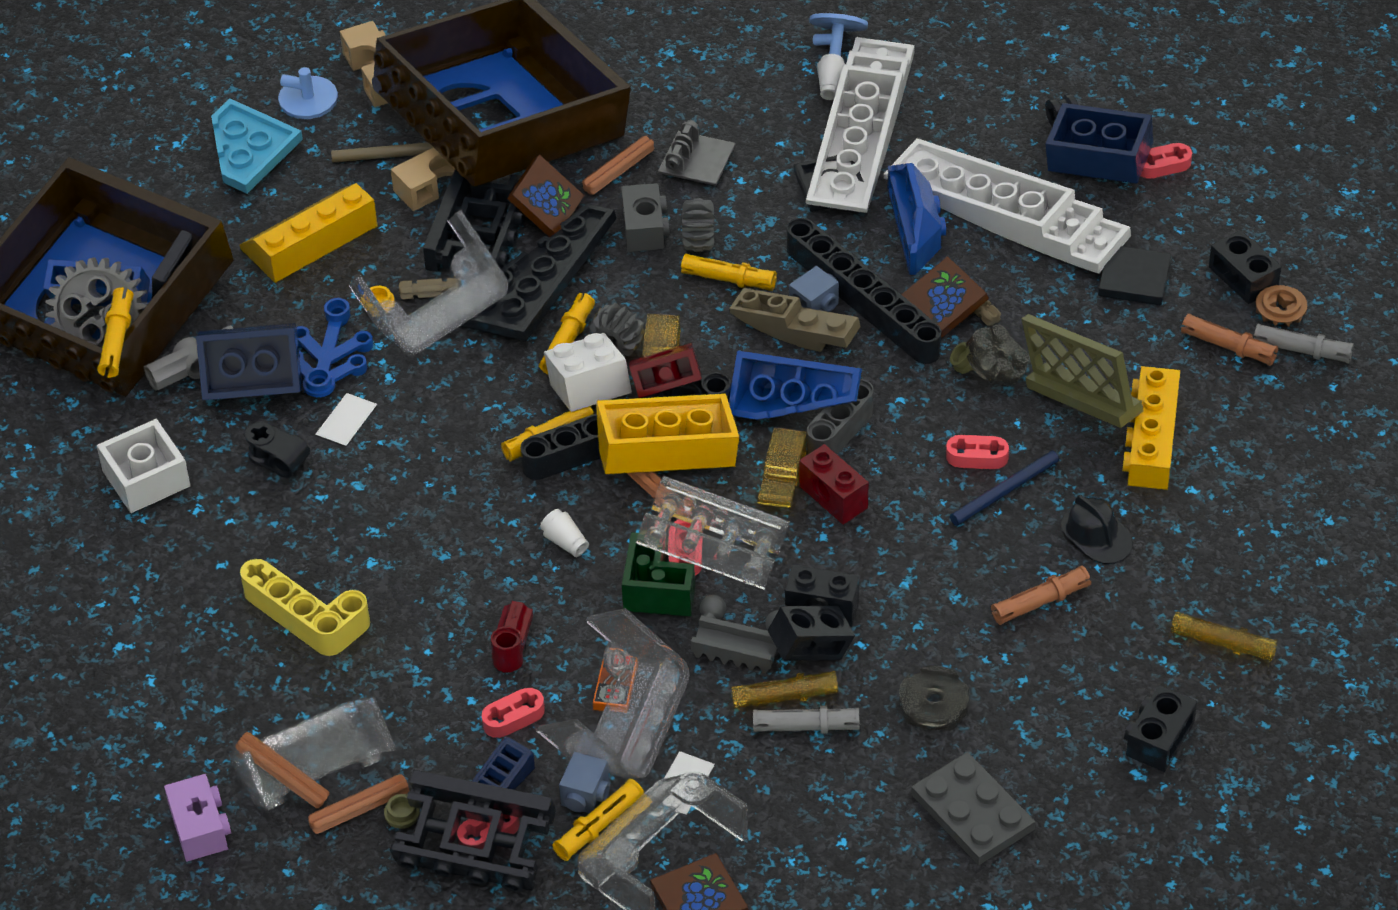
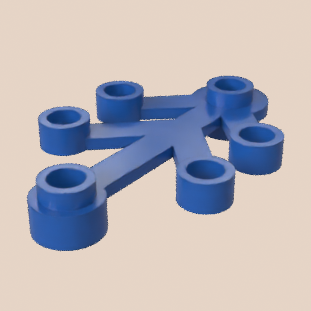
(321, 380)

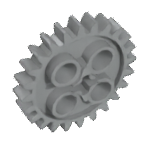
(81, 285)

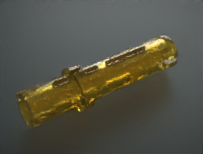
(1237, 640)
(786, 689)

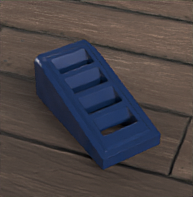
(513, 758)

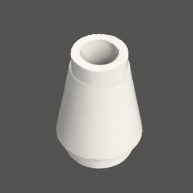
(829, 73)
(563, 532)

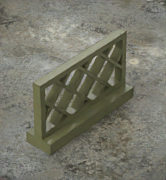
(1071, 384)

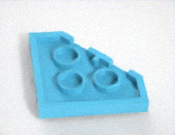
(250, 143)

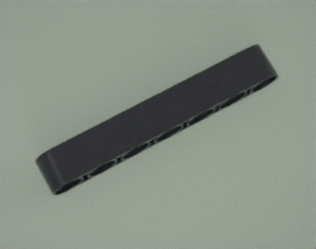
(866, 291)
(579, 442)

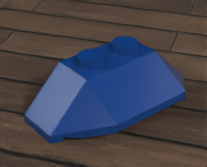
(915, 215)

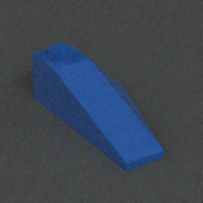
(783, 386)

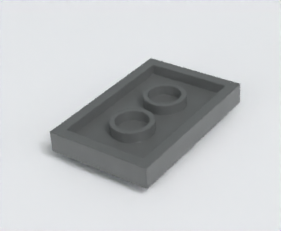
(973, 808)

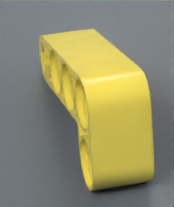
(319, 625)

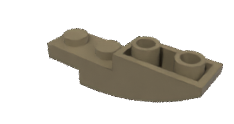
(788, 321)

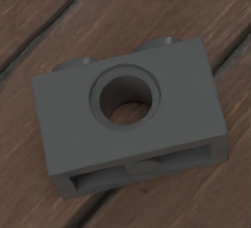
(643, 217)

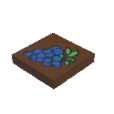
(545, 196)
(946, 295)
(698, 887)

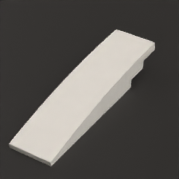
(860, 124)
(1018, 206)

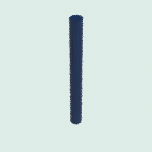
(1004, 488)

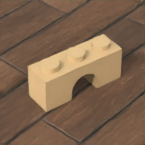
(359, 49)
(417, 178)

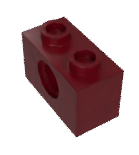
(665, 370)
(833, 484)

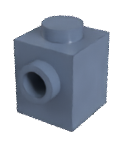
(816, 290)
(584, 783)

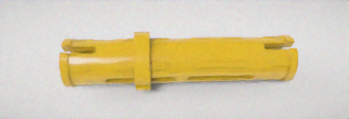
(742, 274)
(117, 322)
(572, 324)
(511, 447)
(571, 843)

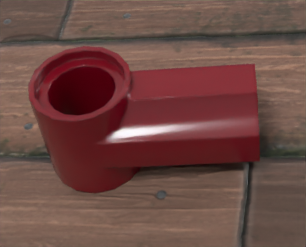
(511, 636)

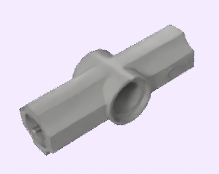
(175, 366)

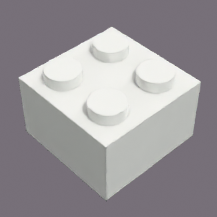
(587, 371)
(143, 465)

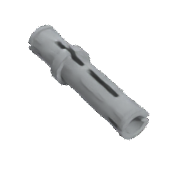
(1304, 343)
(806, 719)

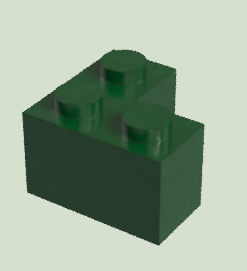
(656, 585)

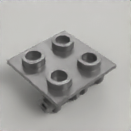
(696, 156)

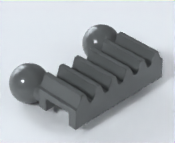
(731, 639)

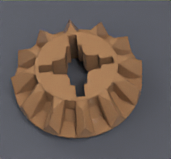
(1288, 298)

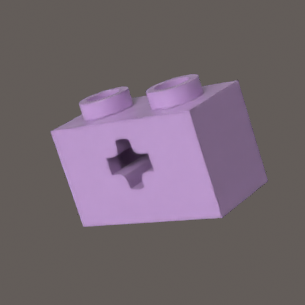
(197, 818)

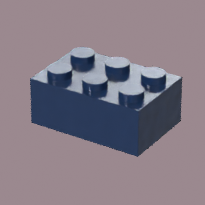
(1099, 143)
(249, 361)

